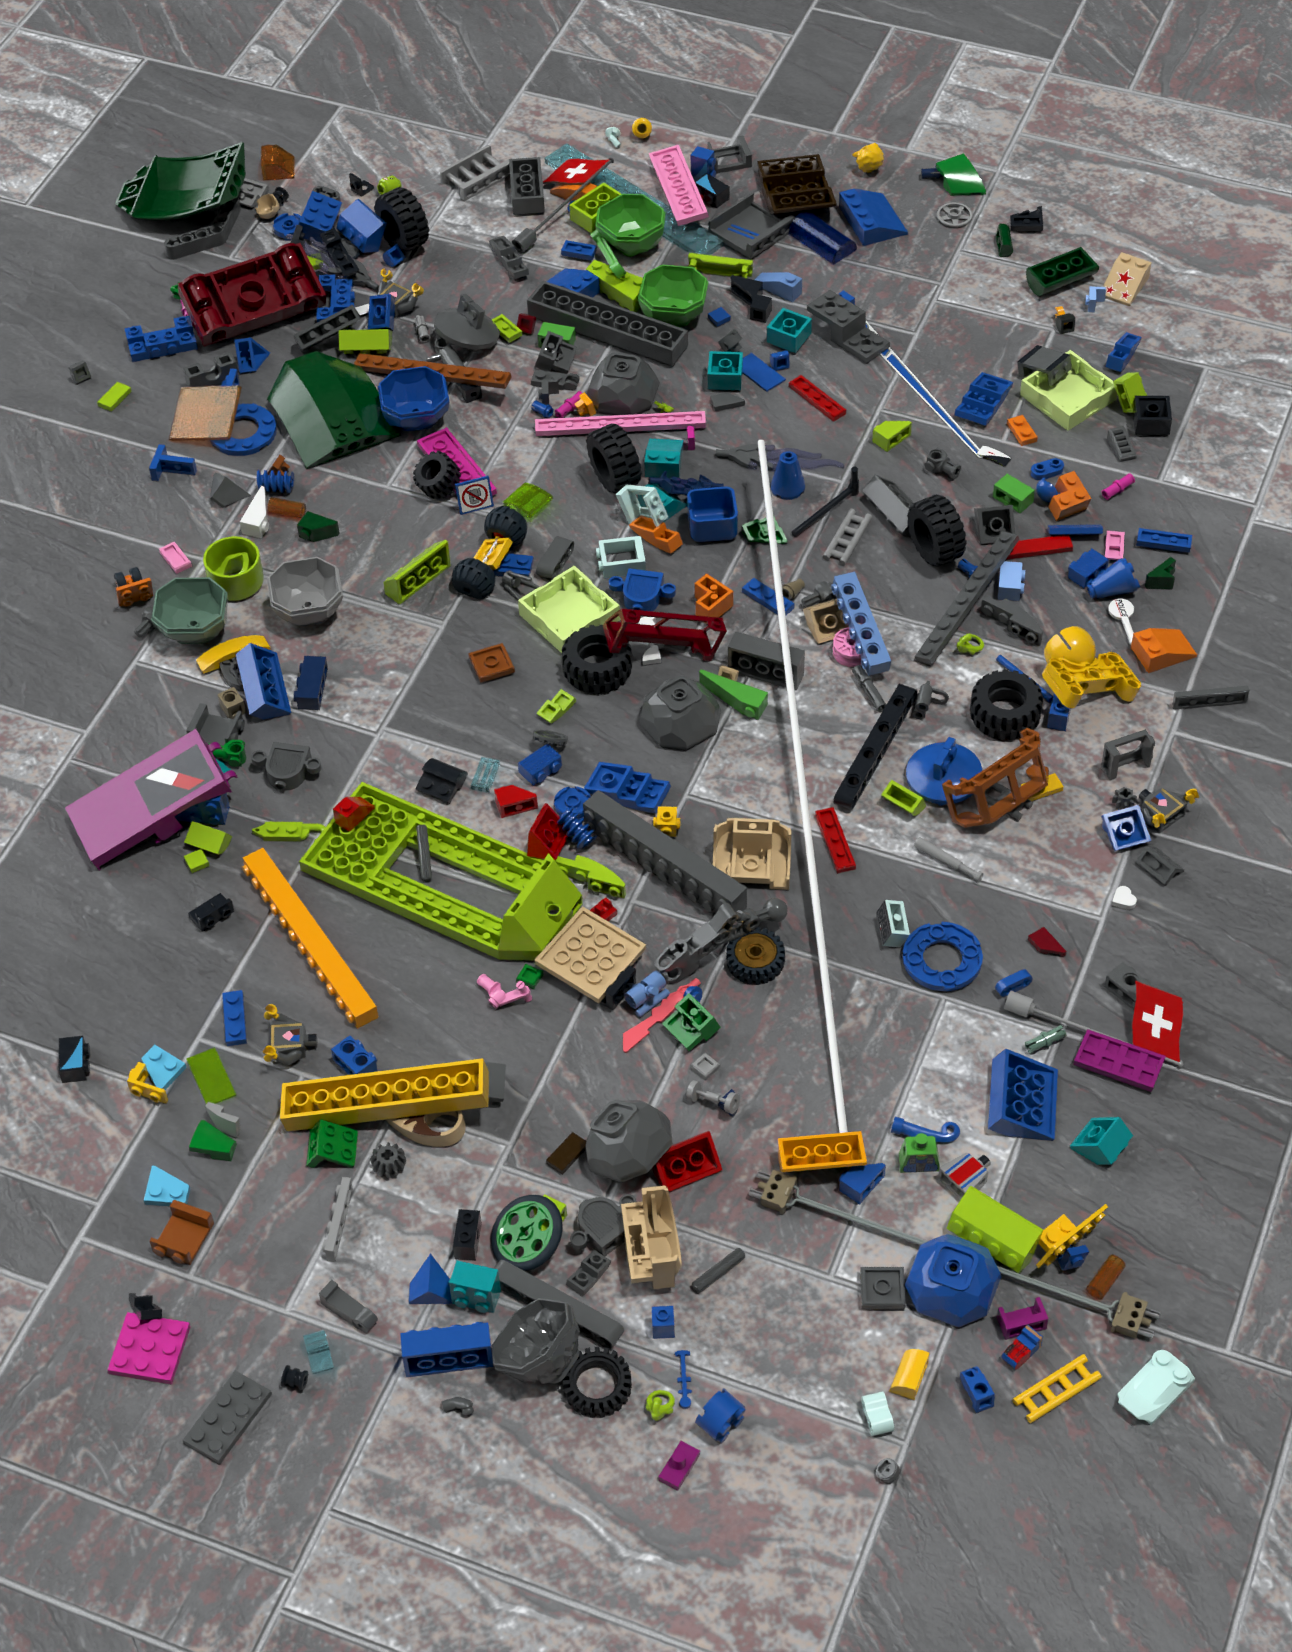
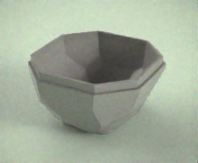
(305, 591)

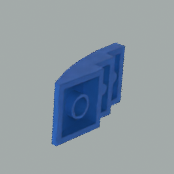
(983, 398)
(628, 787)

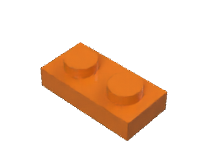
(1022, 430)

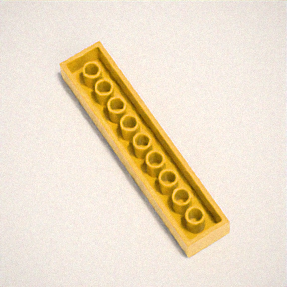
(385, 1094)

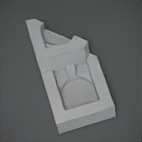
(224, 1122)

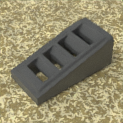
(1117, 434)

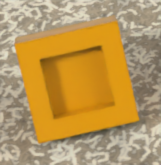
(585, 405)

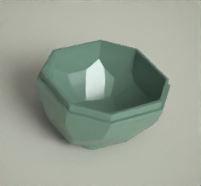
(190, 610)

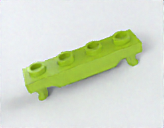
(721, 265)

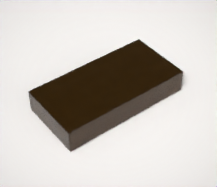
(567, 1153)

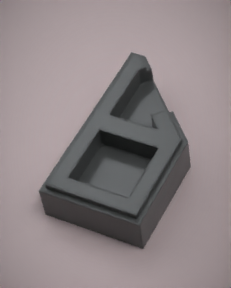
(726, 401)

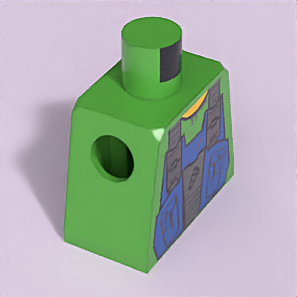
(919, 1154)

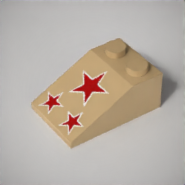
(1126, 278)

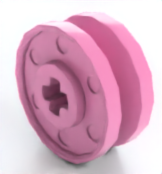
(844, 649)

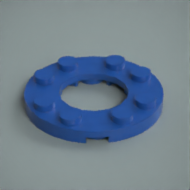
(250, 445)
(944, 933)

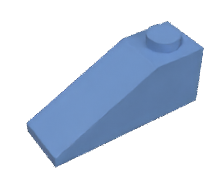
(782, 284)

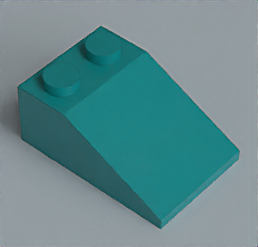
(663, 456)

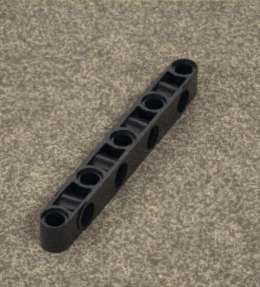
(875, 747)

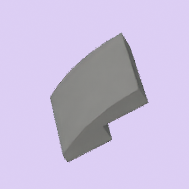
(251, 192)

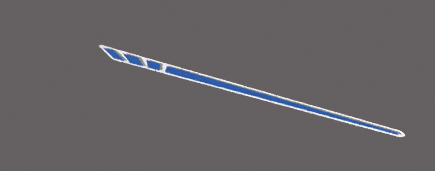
(910, 378)

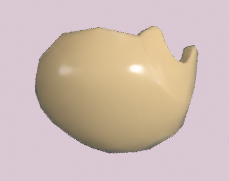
(267, 206)

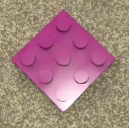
(149, 1348)

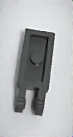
(566, 382)

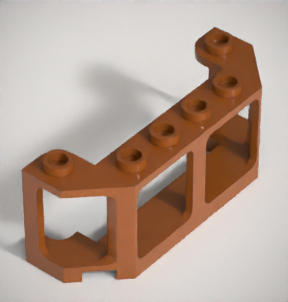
(1006, 766)

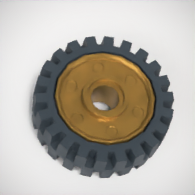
(756, 956)

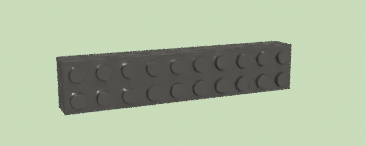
(608, 322)
(662, 855)

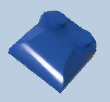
(1125, 828)

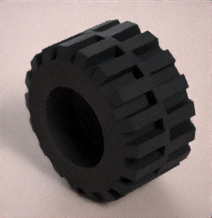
(441, 484)

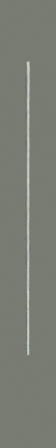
(803, 796)

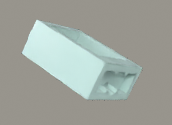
(620, 568)

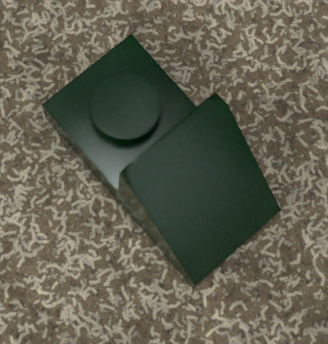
(1161, 576)

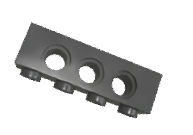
(326, 328)
(1122, 983)

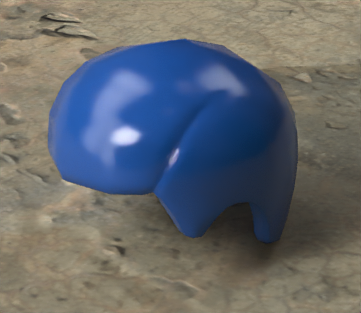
(1046, 490)

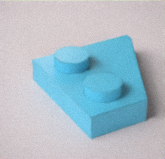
(162, 1067)
(165, 1188)

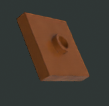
(491, 662)

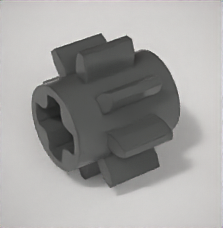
(1124, 798)

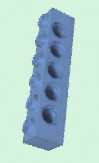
(880, 659)

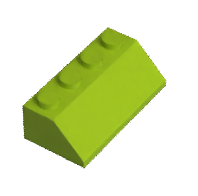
(418, 572)
(996, 1227)

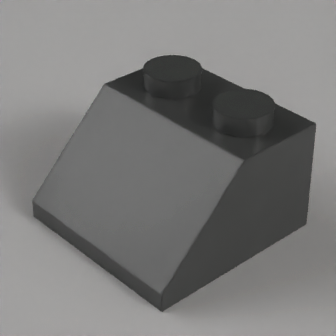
(992, 521)

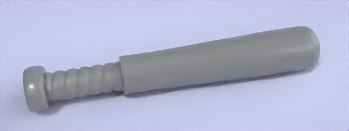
(946, 858)

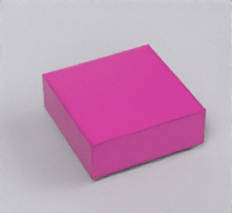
(690, 438)

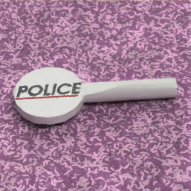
(1123, 610)

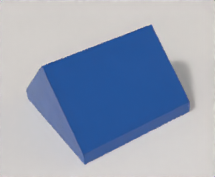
(381, 312)

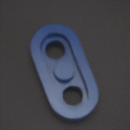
(1047, 469)

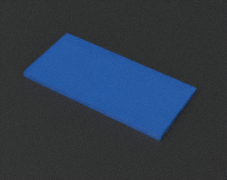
(761, 373)

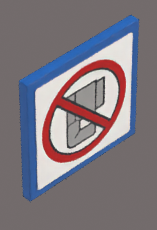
(474, 495)

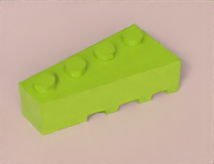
(622, 290)

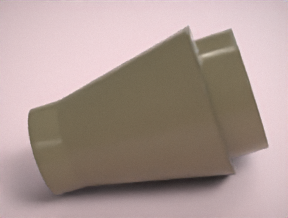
(792, 589)

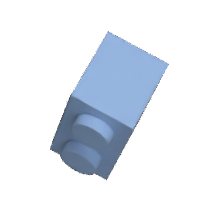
(1010, 581)

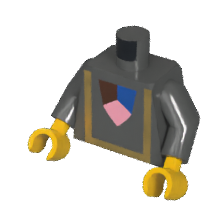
(404, 298)
(1165, 807)
(287, 1038)

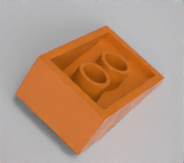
(1161, 648)

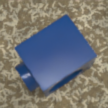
(663, 1322)

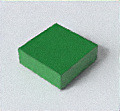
(530, 976)

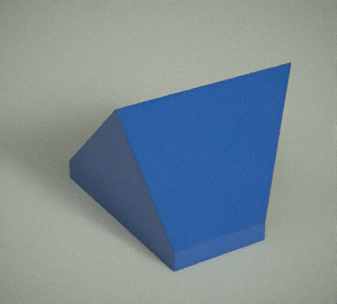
(249, 354)
(430, 1284)

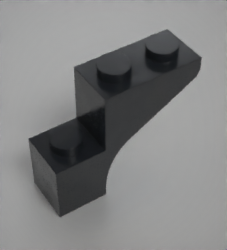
(751, 293)

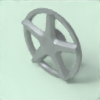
(954, 214)

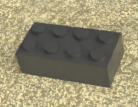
(526, 185)
(764, 659)

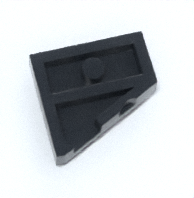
(1027, 221)

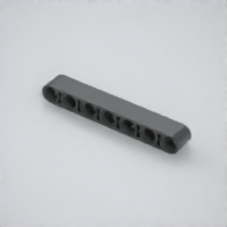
(529, 1288)

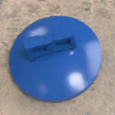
(938, 763)

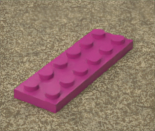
(445, 442)

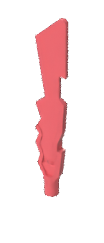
(659, 1014)

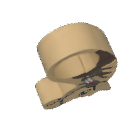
(417, 1129)

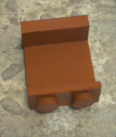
(183, 1233)

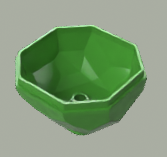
(631, 223)
(673, 294)

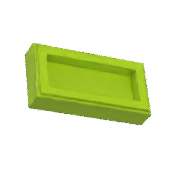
(114, 396)

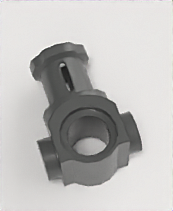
(938, 463)

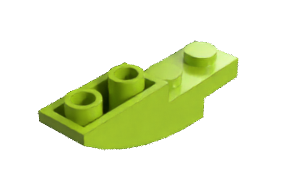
(598, 876)

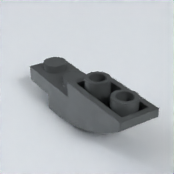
(1019, 620)

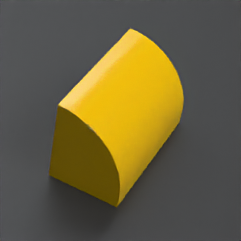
(910, 1373)

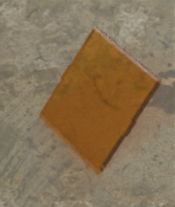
(205, 413)

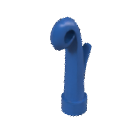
(909, 1129)

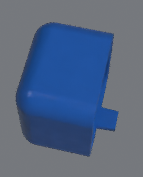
(712, 514)

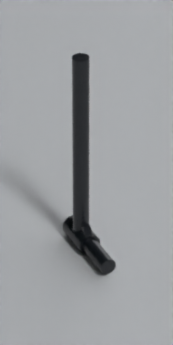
(852, 489)

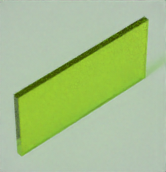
(211, 1076)

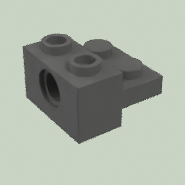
(547, 357)

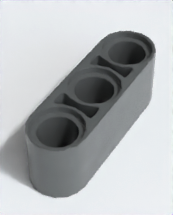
(555, 557)

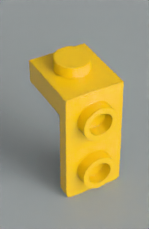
(139, 1088)

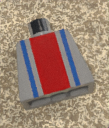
(964, 1172)

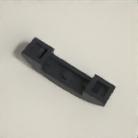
(338, 253)

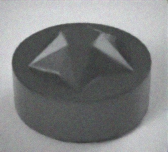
(887, 1470)

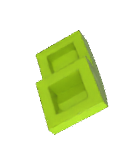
(557, 707)

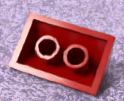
(546, 835)
(687, 1162)

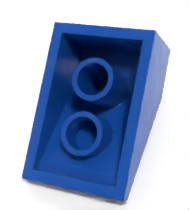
(578, 281)

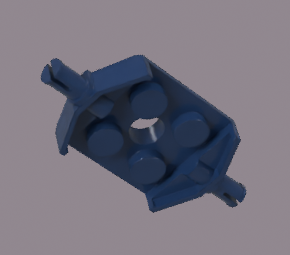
(682, 486)

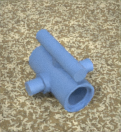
(647, 993)

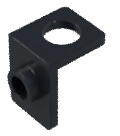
(356, 185)

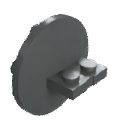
(466, 326)

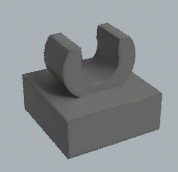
(79, 371)

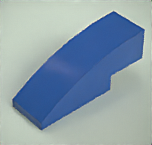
(1123, 352)

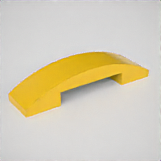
(224, 651)

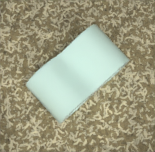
(877, 1413)

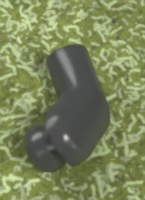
(458, 1402)

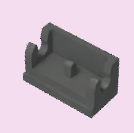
(496, 1083)

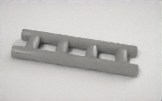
(838, 540)

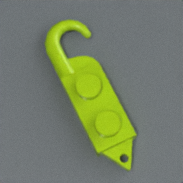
(286, 831)

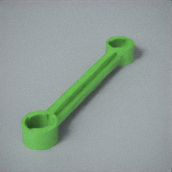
(614, 264)

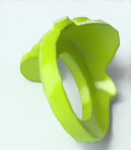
(964, 646)
(656, 1409)

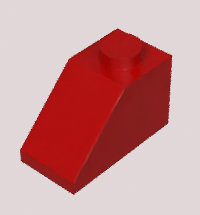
(514, 800)
(351, 812)

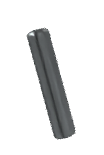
(424, 854)
(718, 1270)

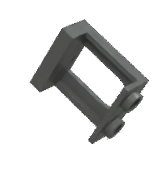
(741, 148)
(1112, 759)

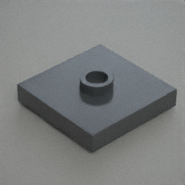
(882, 1288)

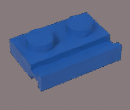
(516, 563)

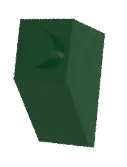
(316, 527)

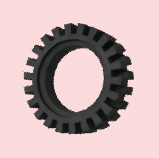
(600, 1405)

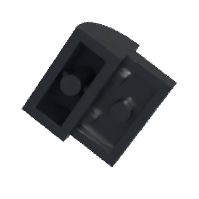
(441, 780)

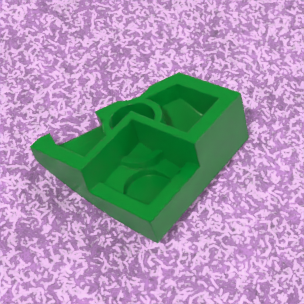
(758, 531)

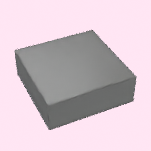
(705, 1066)

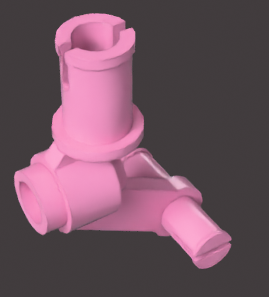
(499, 997)

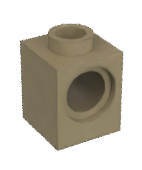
(231, 702)

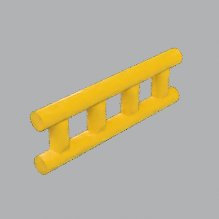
(1054, 1401)

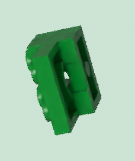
(701, 1022)

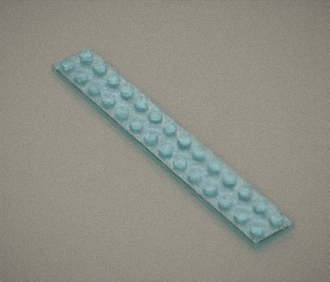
(689, 237)

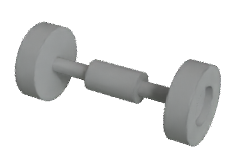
(695, 1090)

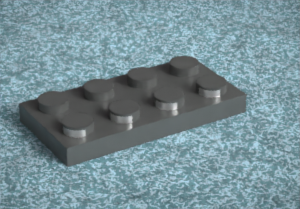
(227, 1417)

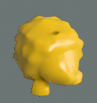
(869, 158)

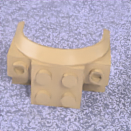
(652, 1238)

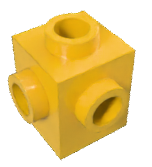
(667, 820)

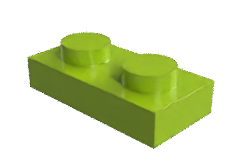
(507, 329)

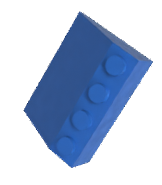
(870, 216)
(1022, 1097)

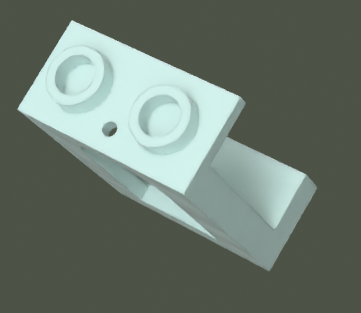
(632, 508)

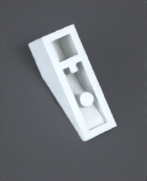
(255, 519)

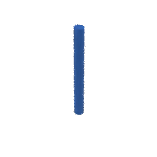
(1008, 665)

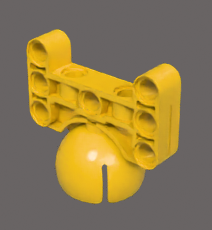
(1079, 672)

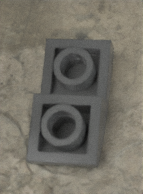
(589, 1272)

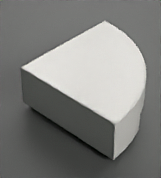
(652, 656)

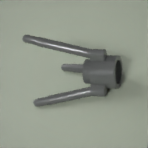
(513, 579)

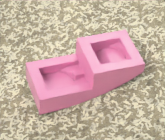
(1114, 545)

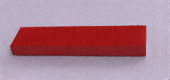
(817, 398)
(1041, 546)
(835, 840)

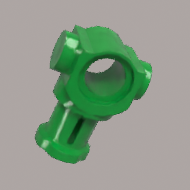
(232, 752)

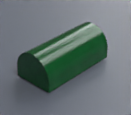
(1004, 240)

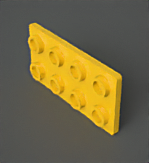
(1063, 1233)

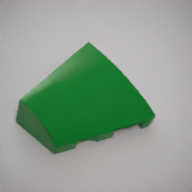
(212, 1141)

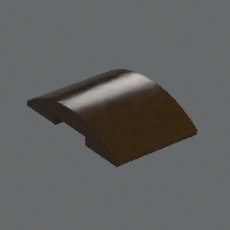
(795, 184)

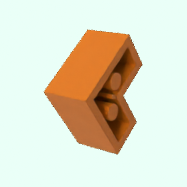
(1072, 496)
(712, 597)

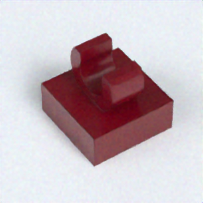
(526, 323)

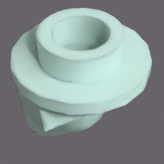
(612, 134)

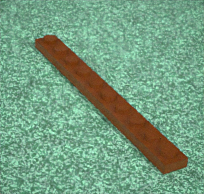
(452, 373)

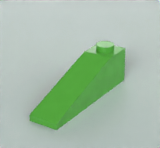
(741, 697)

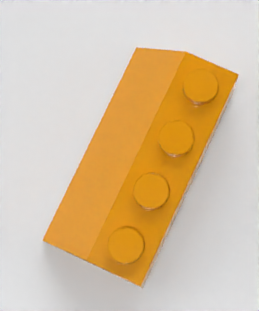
(821, 1151)

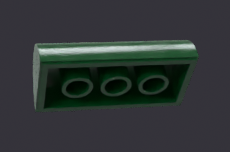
(1060, 271)

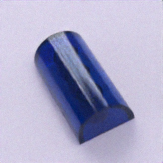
(821, 237)

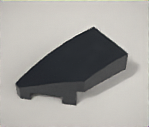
(143, 1307)

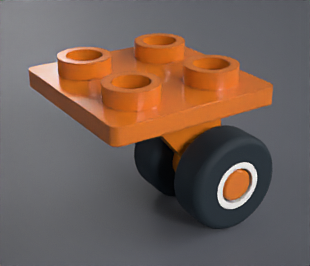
(132, 587)

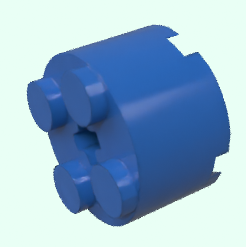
(720, 1415)

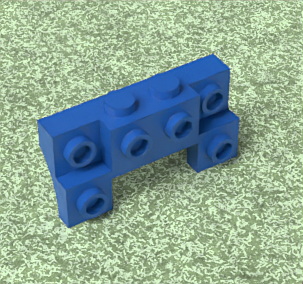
(341, 295)
(161, 342)

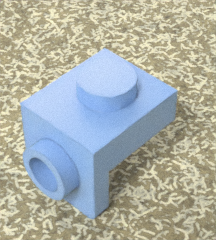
(1096, 294)

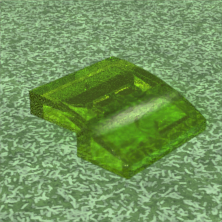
(528, 499)

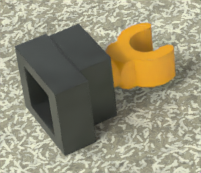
(1064, 322)

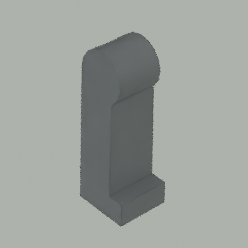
(347, 1307)

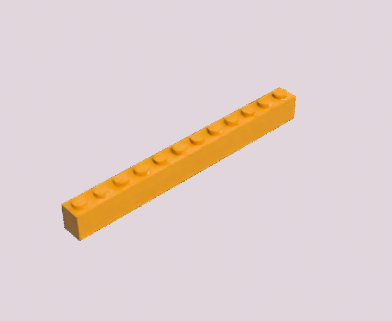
(310, 938)

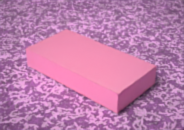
(175, 557)

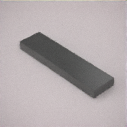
(1210, 697)

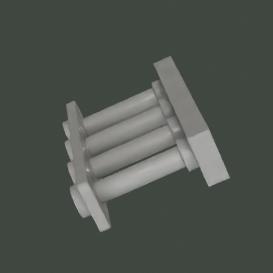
(481, 182)

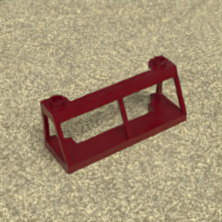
(628, 630)

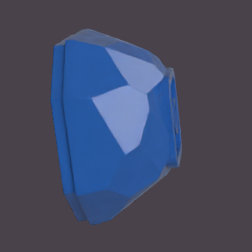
(413, 398)
(950, 1295)

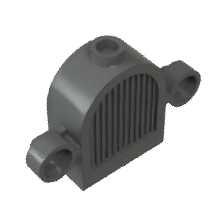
(287, 764)
(600, 1224)

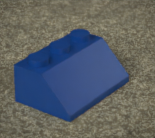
(361, 226)

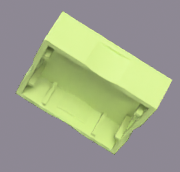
(1073, 396)
(566, 606)

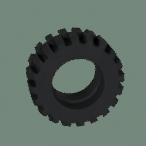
(404, 219)
(613, 457)
(936, 530)
(594, 676)
(1009, 687)

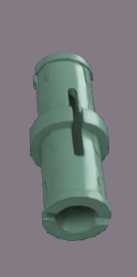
(1045, 1039)

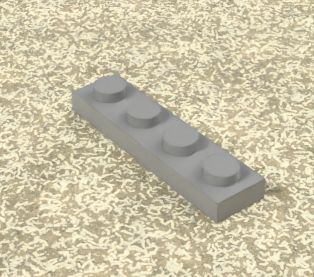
(339, 1213)

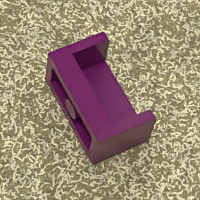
(1015, 1321)

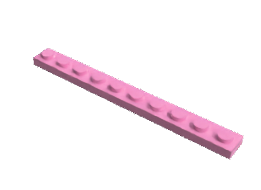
(629, 423)

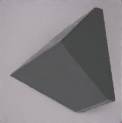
(225, 491)

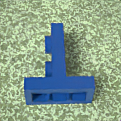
(173, 464)

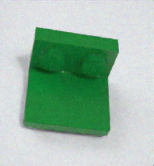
(331, 1143)

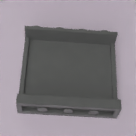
(753, 218)

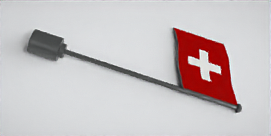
(570, 173)

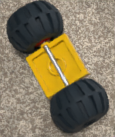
(475, 575)

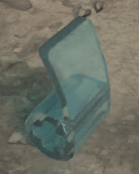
(318, 1351)

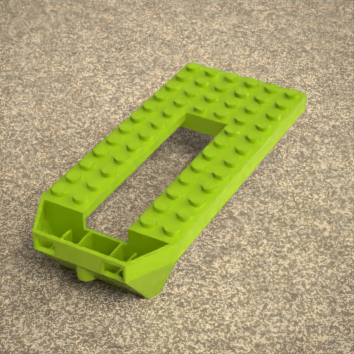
(363, 858)

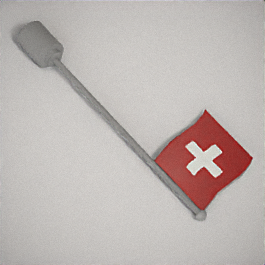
(1154, 1024)

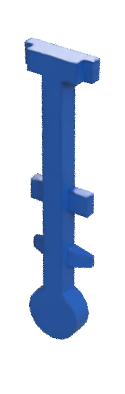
(685, 1402)

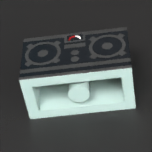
(892, 923)

